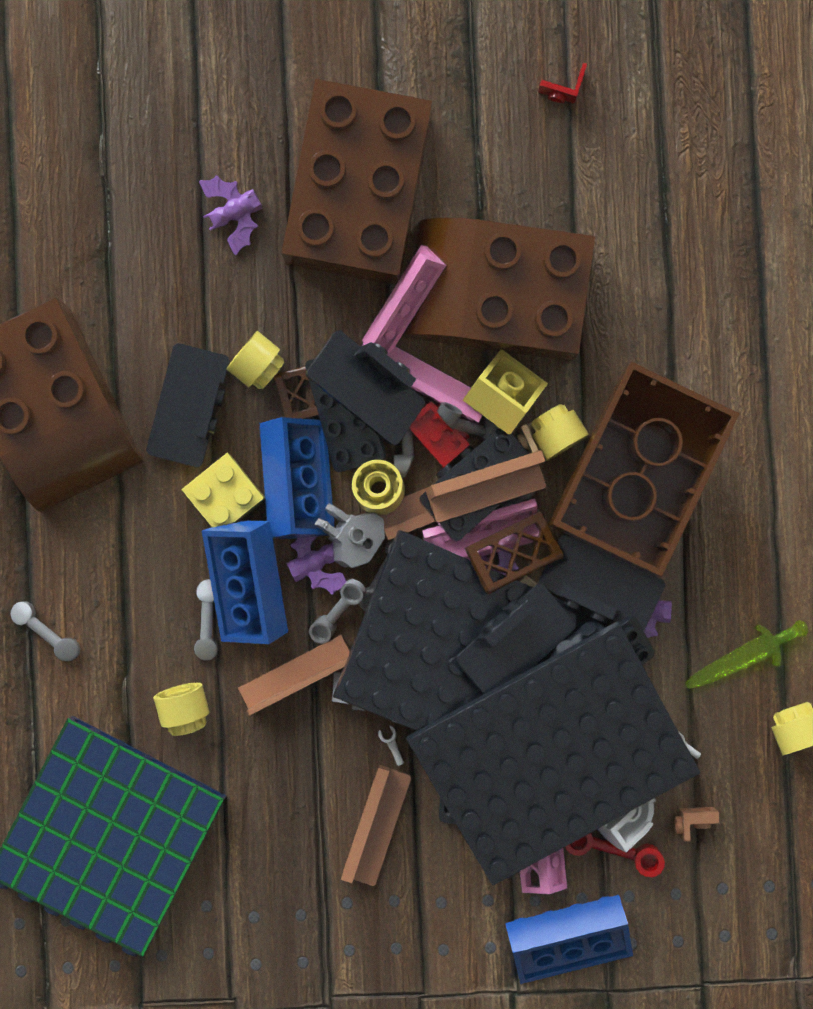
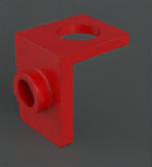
(560, 93)

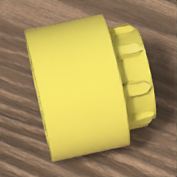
(256, 362)
(557, 431)
(373, 472)
(182, 708)
(794, 728)

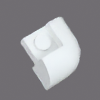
(630, 827)

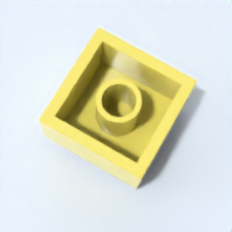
(505, 391)
(224, 492)

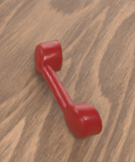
(642, 856)

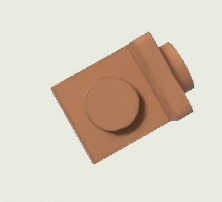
(700, 818)

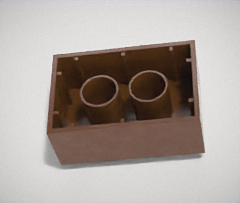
(357, 182)

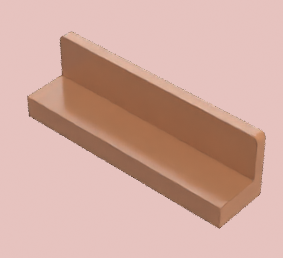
(486, 487)
(407, 517)
(295, 674)
(376, 826)

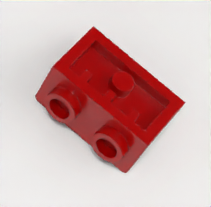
(437, 436)

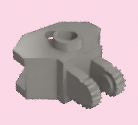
(350, 535)

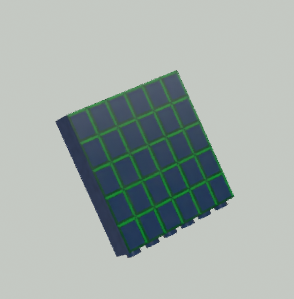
(106, 836)

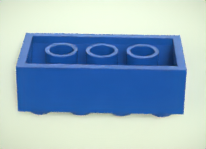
(295, 477)
(245, 582)
(570, 939)

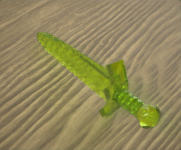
(748, 654)

